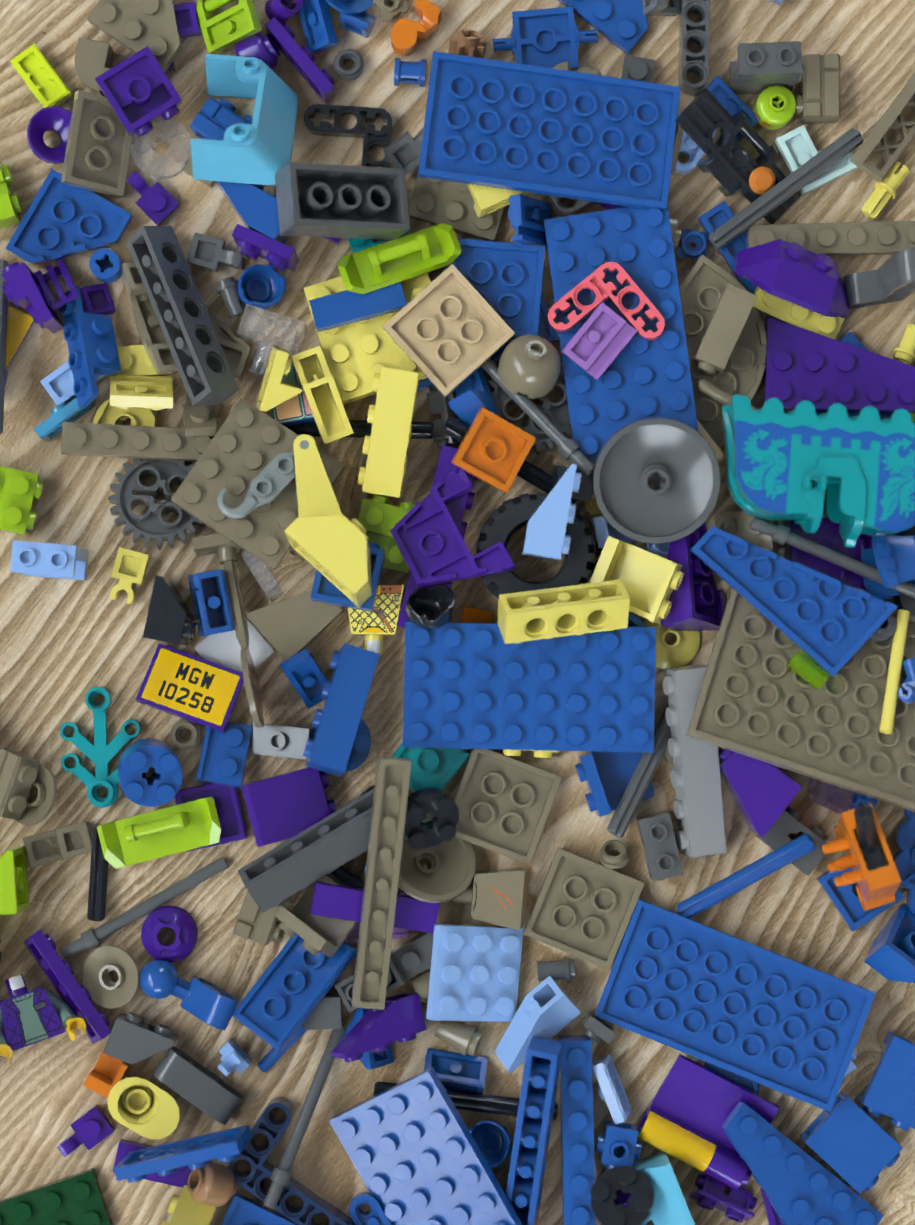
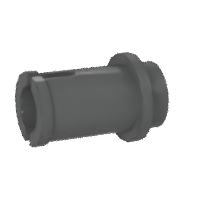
(229, 291)
(556, 969)

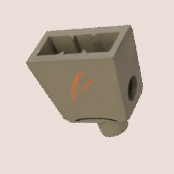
(496, 897)

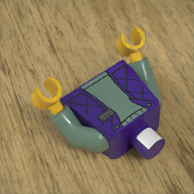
(33, 1017)

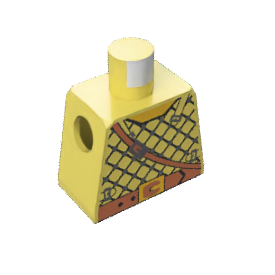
(380, 621)

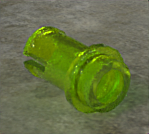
(807, 670)

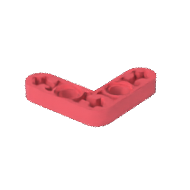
(604, 292)

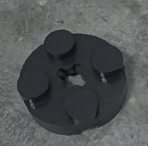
(439, 828)
(623, 1180)

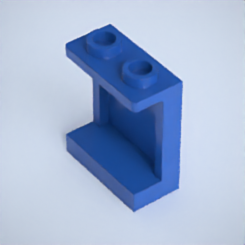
(893, 1083)
(852, 1143)

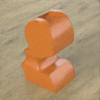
(407, 32)

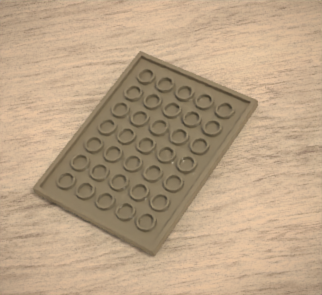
(777, 717)

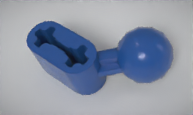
(199, 996)

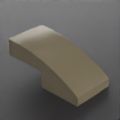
(57, 844)

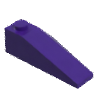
(697, 601)

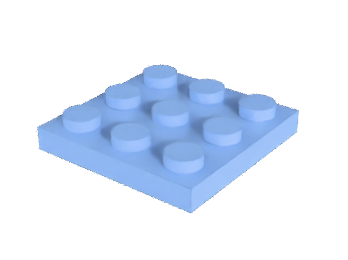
(474, 973)

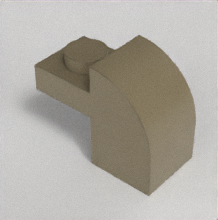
(91, 61)

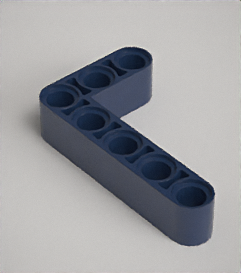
(262, 1168)

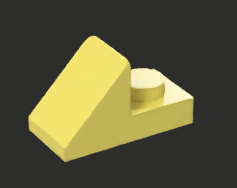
(273, 390)

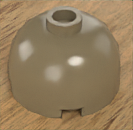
(529, 366)

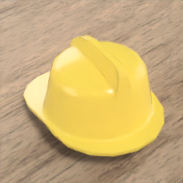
(143, 1107)

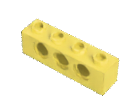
(563, 611)

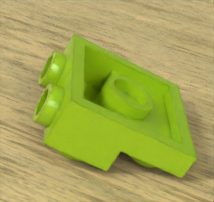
(16, 499)
(378, 519)

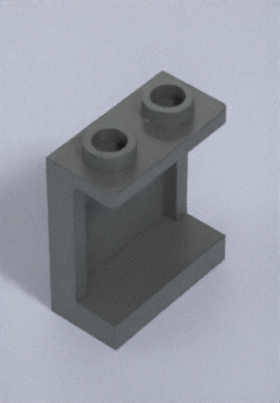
(765, 66)

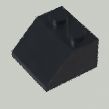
(169, 615)

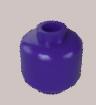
(259, 47)

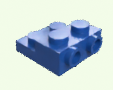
(326, 592)

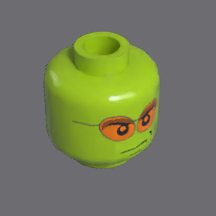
(778, 116)

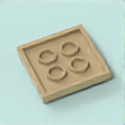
(448, 330)

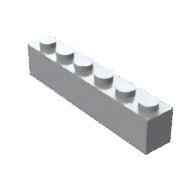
(695, 769)

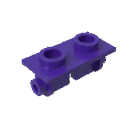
(734, 1204)

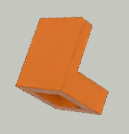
(106, 1074)

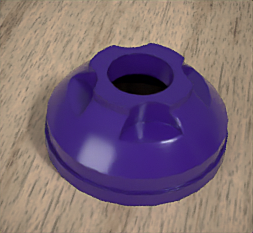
(45, 120)
(180, 922)

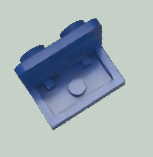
(607, 778)

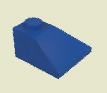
(894, 947)

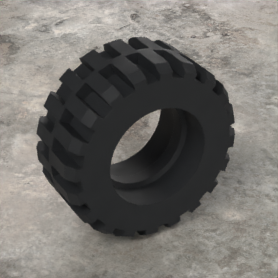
(515, 514)

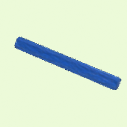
(746, 876)

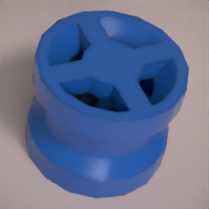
(108, 271)

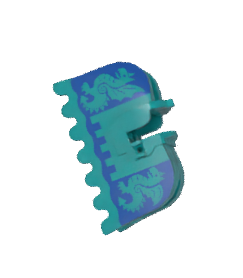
(857, 461)

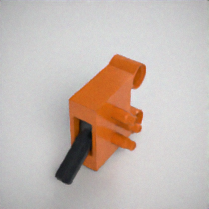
(867, 855)

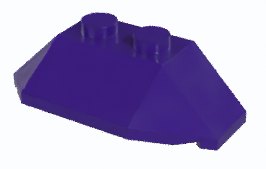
(795, 276)

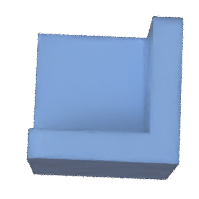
(603, 529)

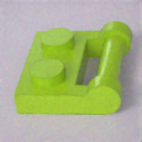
(229, 26)

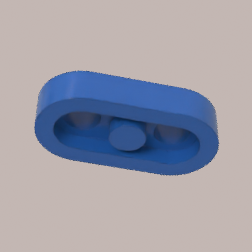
(375, 1216)

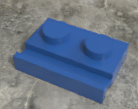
(528, 219)
(225, 755)

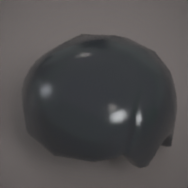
(431, 606)

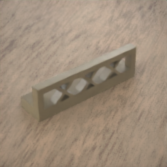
(878, 134)

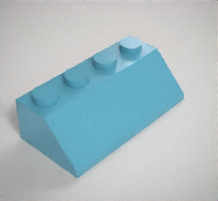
(669, 1203)

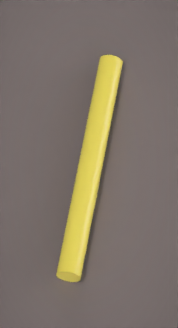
(894, 672)

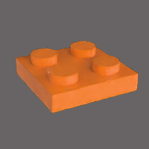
(493, 450)

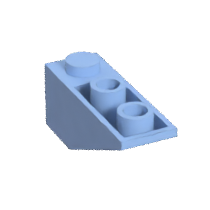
(547, 527)
(540, 1015)

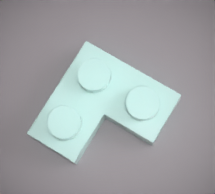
(798, 148)

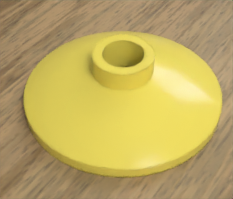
(680, 652)

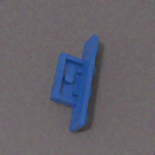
(90, 348)

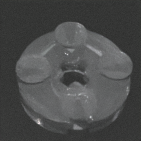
(177, 155)

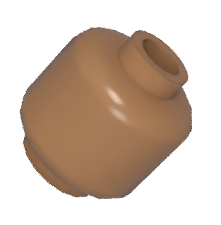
(212, 1184)

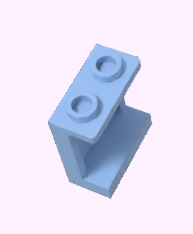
(49, 560)

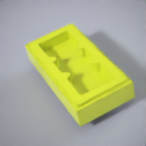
(40, 77)

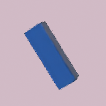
(458, 1071)

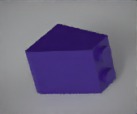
(757, 788)
(287, 804)

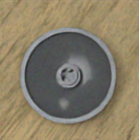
(656, 480)

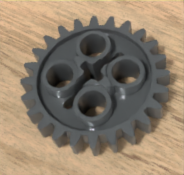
(556, 412)
(151, 525)

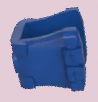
(895, 563)

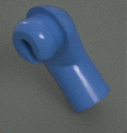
(907, 690)

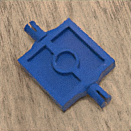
(545, 37)

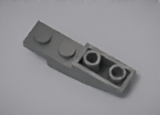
(404, 964)

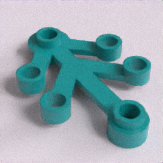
(100, 752)

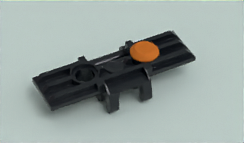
(727, 158)

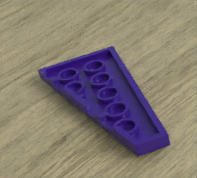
(832, 372)

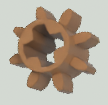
(467, 44)

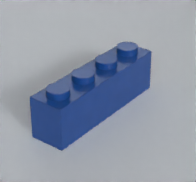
(342, 709)

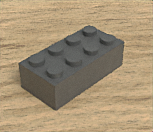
(342, 201)

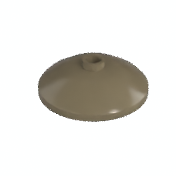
(448, 872)

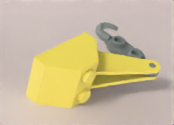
(320, 532)

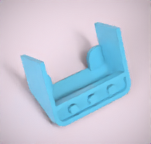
(252, 150)

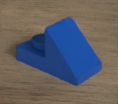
(472, 396)
(305, 676)

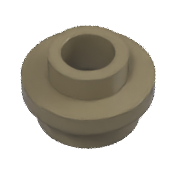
(178, 741)
(614, 854)

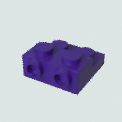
(139, 92)
(25, 291)

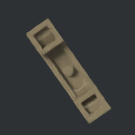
(147, 321)

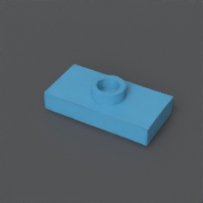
(61, 413)

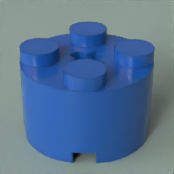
(162, 784)

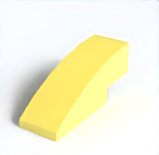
(321, 394)

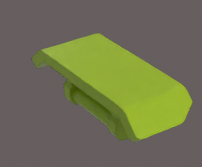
(399, 259)
(160, 833)

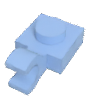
(233, 1058)

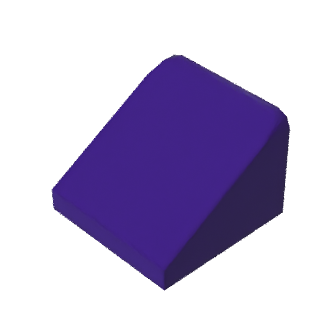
(97, 299)

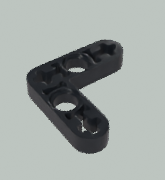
(370, 136)

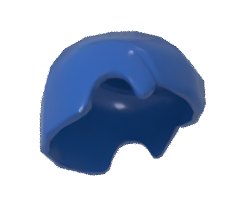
(261, 286)
(492, 1141)

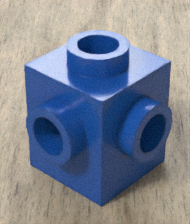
(618, 1135)

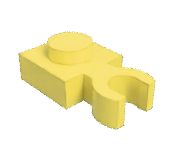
(130, 569)

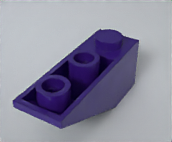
(379, 1027)

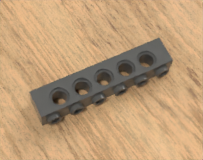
(182, 315)

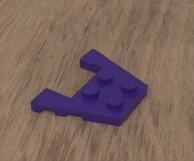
(434, 544)

